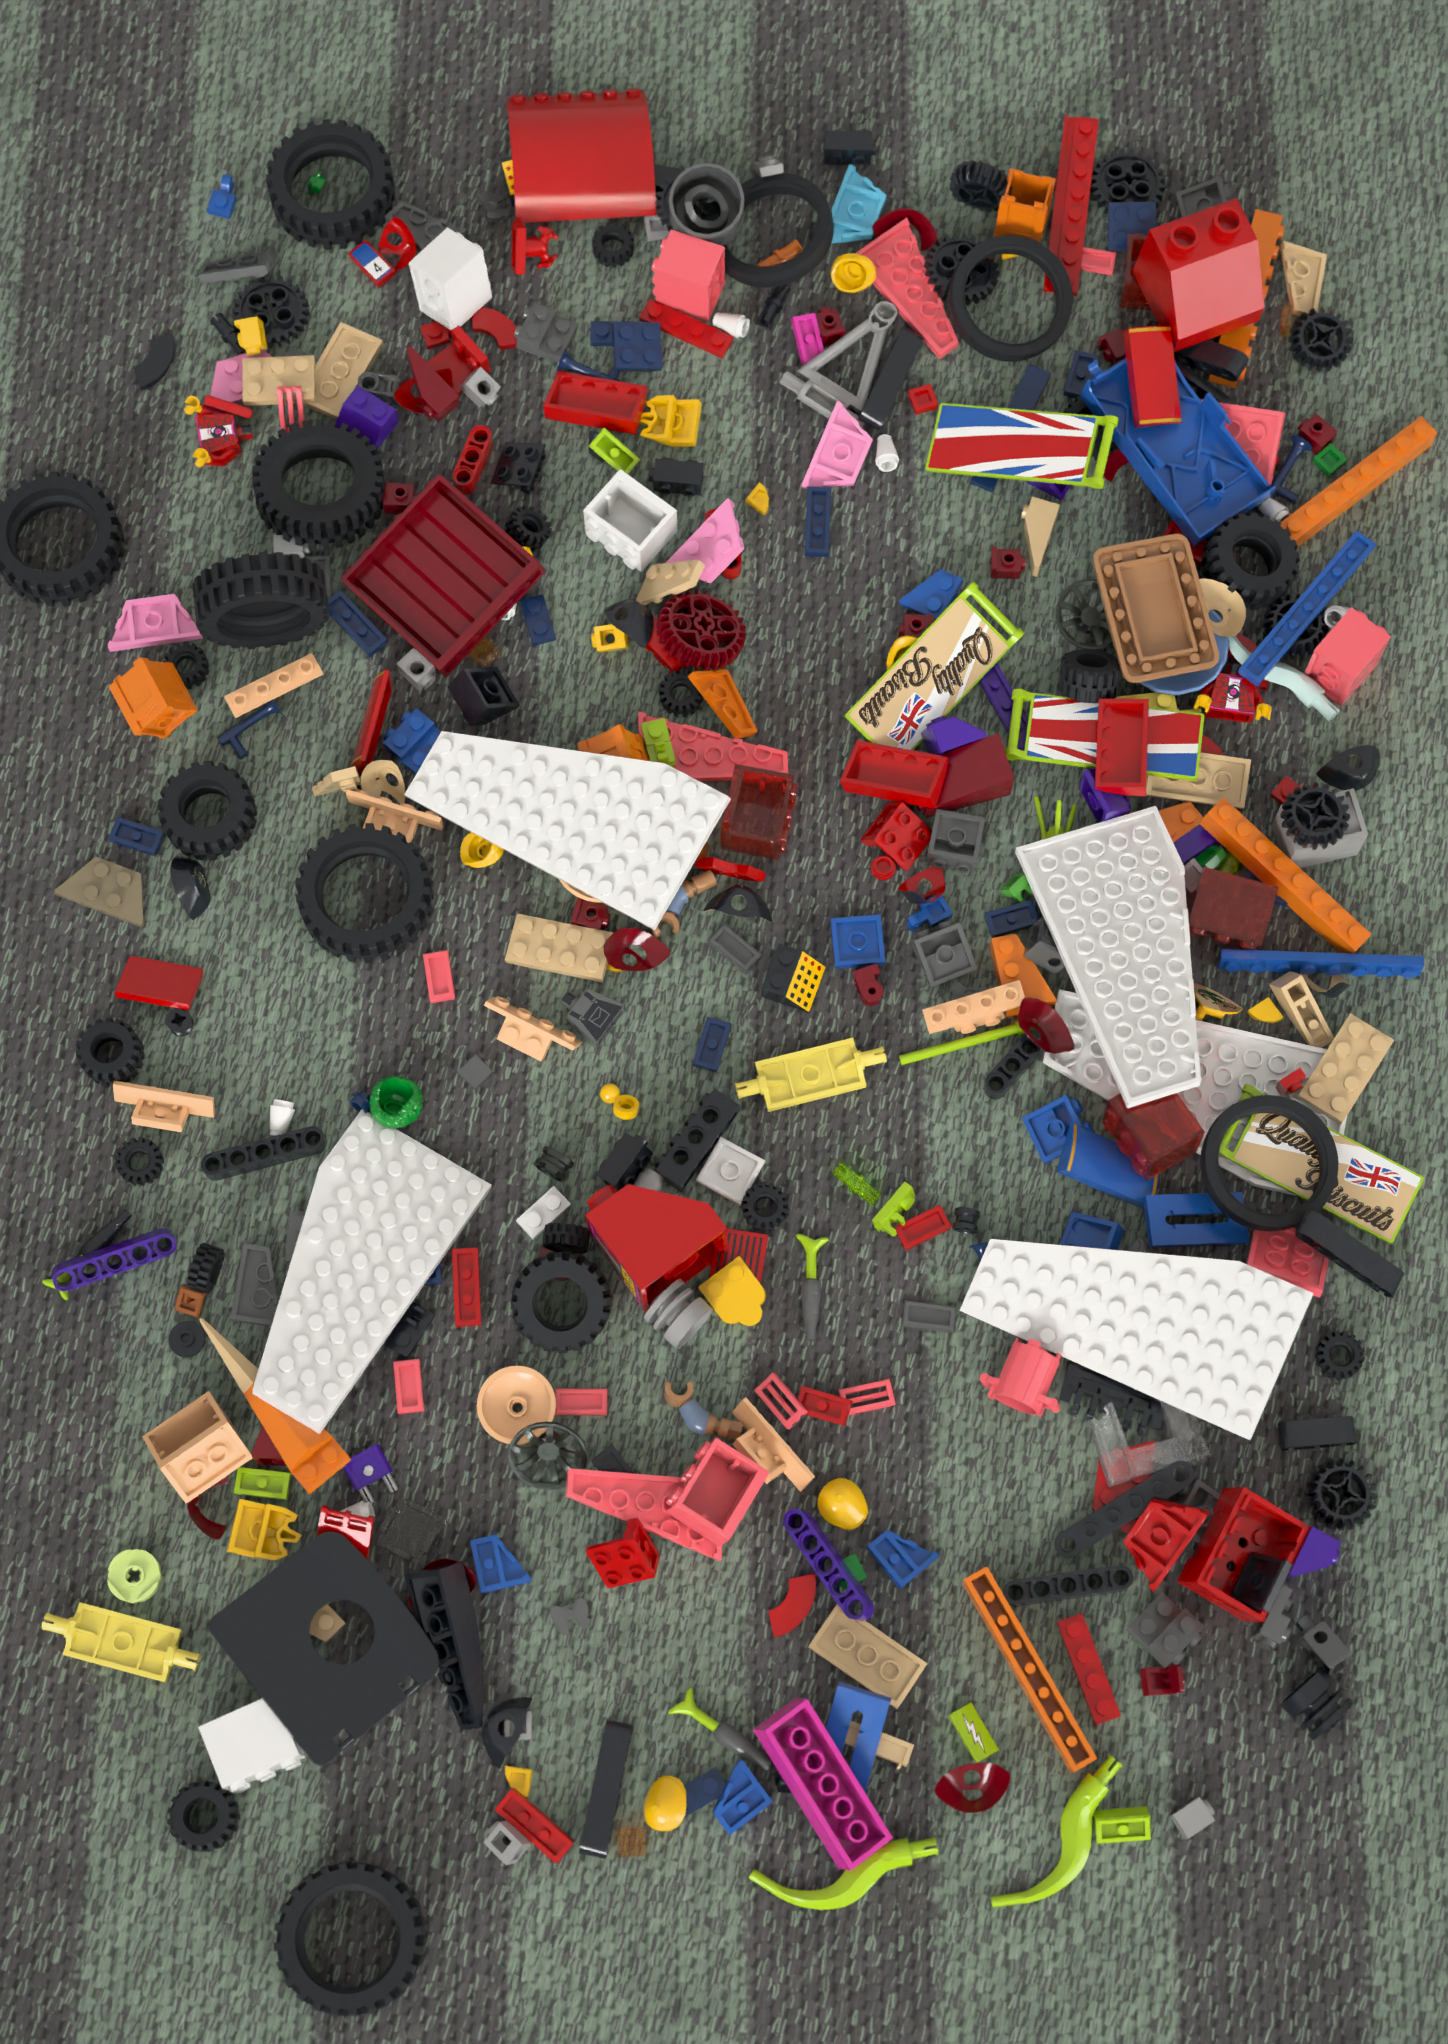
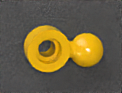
(624, 1106)

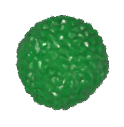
(395, 1102)

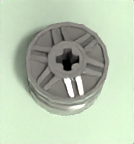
(674, 1310)

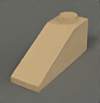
(1038, 527)
(1302, 1009)

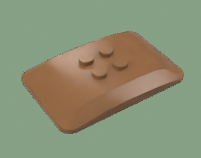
(1155, 608)

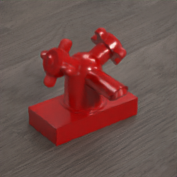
(530, 247)

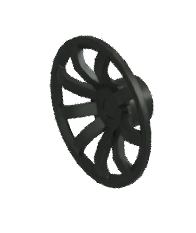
(1088, 616)
(548, 1451)

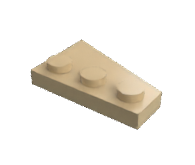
(1303, 276)
(338, 780)

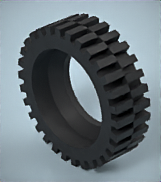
(319, 522)

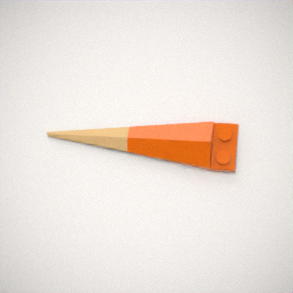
(306, 1453)

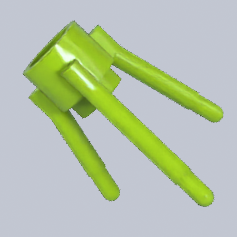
(1055, 830)

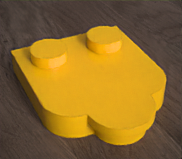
(735, 1294)

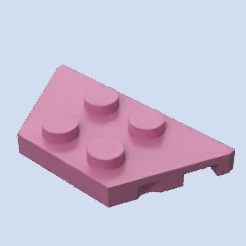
(229, 378)
(839, 452)
(713, 543)
(152, 623)

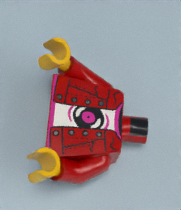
(217, 434)
(1232, 698)

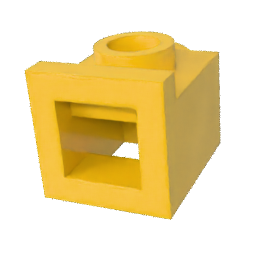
(251, 335)
(599, 639)

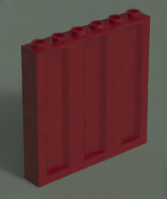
(442, 574)

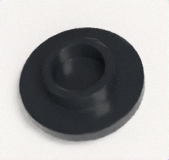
(186, 1339)

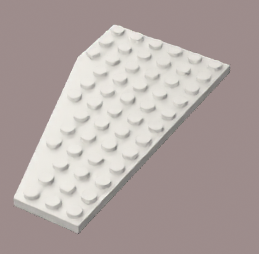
(584, 817)
(1124, 937)
(1226, 1063)
(363, 1253)
(1164, 1324)

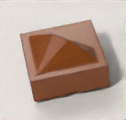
(190, 1301)

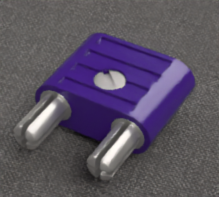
(368, 1468)

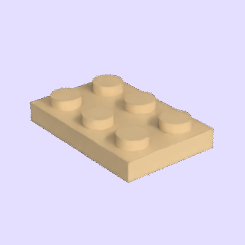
(265, 374)

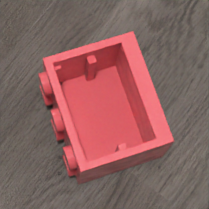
(689, 274)
(1347, 655)
(716, 1491)

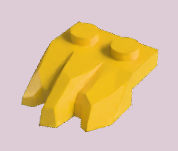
(672, 421)
(261, 1530)

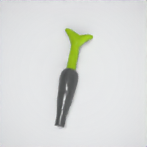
(811, 1286)
(723, 1732)

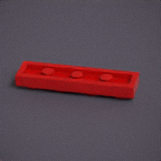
(687, 328)
(1088, 1669)

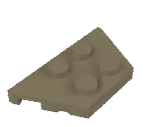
(107, 889)

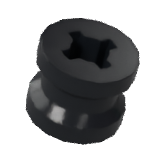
(182, 1027)
(966, 1220)

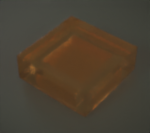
(1285, 320)
(485, 652)
(631, 1842)

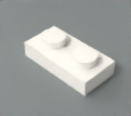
(542, 1212)

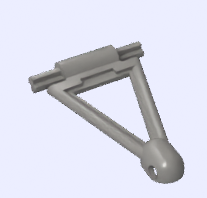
(823, 393)

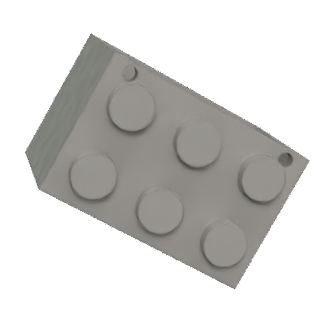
(1345, 847)

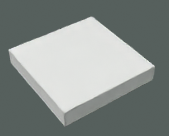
(730, 1170)

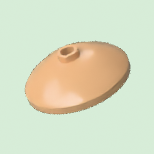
(511, 1387)

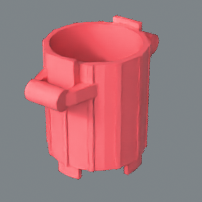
(1025, 1379)

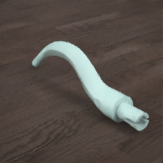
(1304, 687)

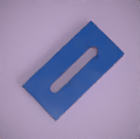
(1187, 1235)
(874, 1711)

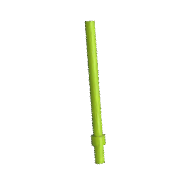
(962, 1043)

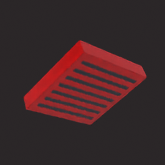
(748, 1246)

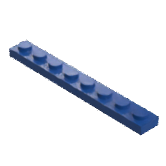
(1306, 608)
(1318, 962)

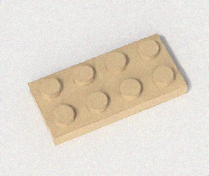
(339, 367)
(1217, 778)
(558, 947)
(1345, 1069)
(867, 1656)

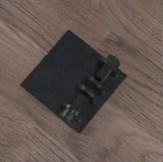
(519, 465)

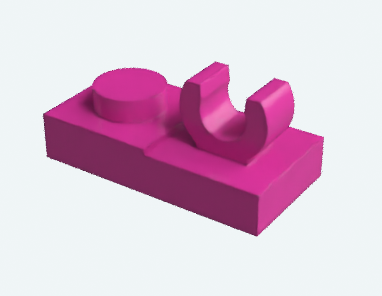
(807, 337)

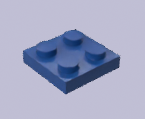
(857, 941)

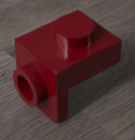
(1162, 1680)

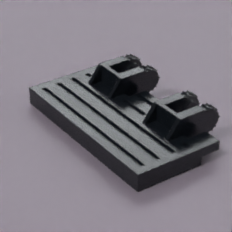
(1107, 1390)

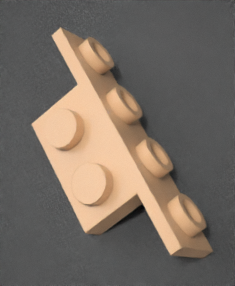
(273, 685)
(397, 817)
(974, 1009)
(527, 1032)
(162, 1107)
(767, 1448)

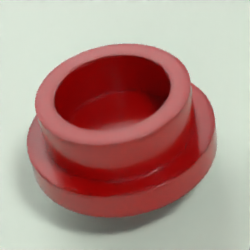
(883, 867)

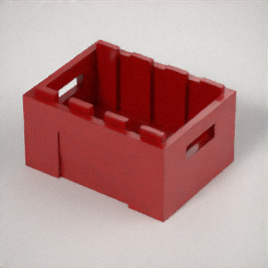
(1266, 1531)

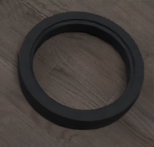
(1040, 256)
(807, 259)
(1308, 1122)

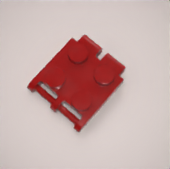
(353, 1527)

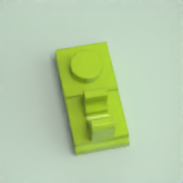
(658, 742)
(891, 1211)

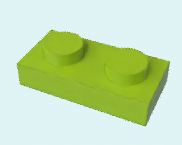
(262, 1483)

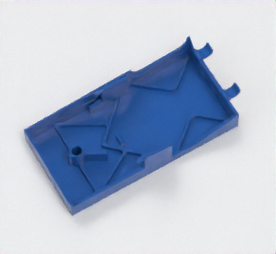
(1188, 466)

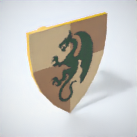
(1213, 1003)

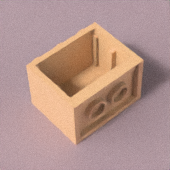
(197, 1447)

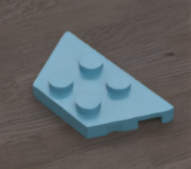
(856, 208)

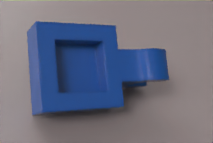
(223, 201)
(931, 913)

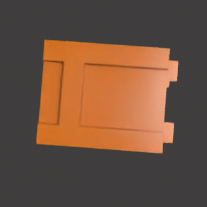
(1027, 208)
(153, 698)
(617, 743)

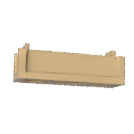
(888, 1748)

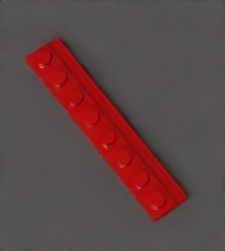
(1072, 196)

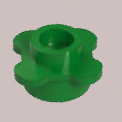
(316, 183)

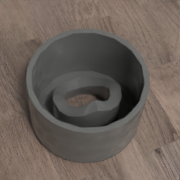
(710, 182)

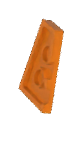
(725, 700)
(1180, 819)

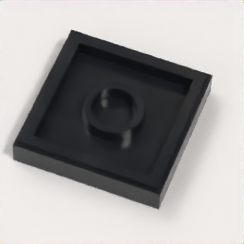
(1260, 1581)

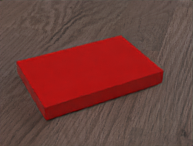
(159, 982)

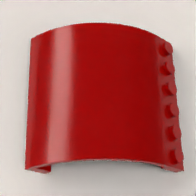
(581, 155)

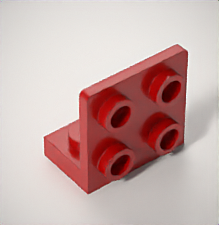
(460, 357)
(898, 834)
(627, 1558)

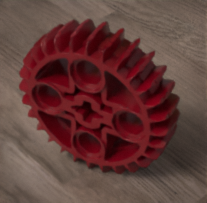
(701, 630)

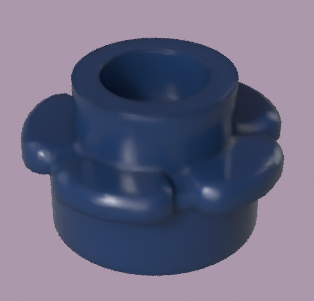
(360, 1101)

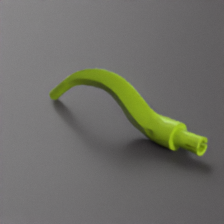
(1075, 1837)
(852, 1883)

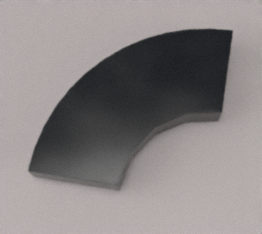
(157, 362)

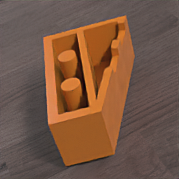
(1012, 966)

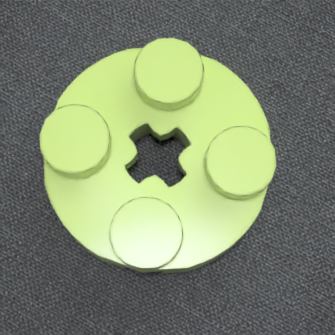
(119, 1575)

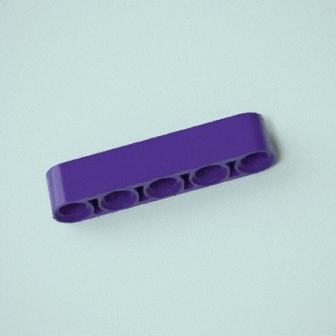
(104, 1269)
(839, 1569)

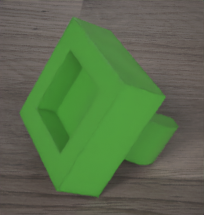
(1015, 886)

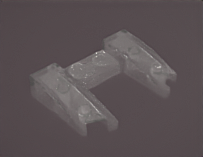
(1125, 1465)

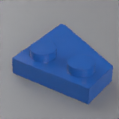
(933, 594)
(900, 1557)
(496, 1565)
(740, 1798)

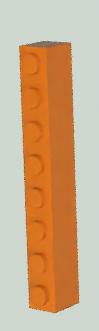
(1267, 230)
(1359, 480)
(1293, 884)
(1029, 1670)

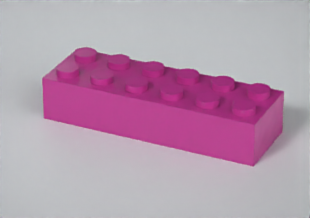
(822, 1784)

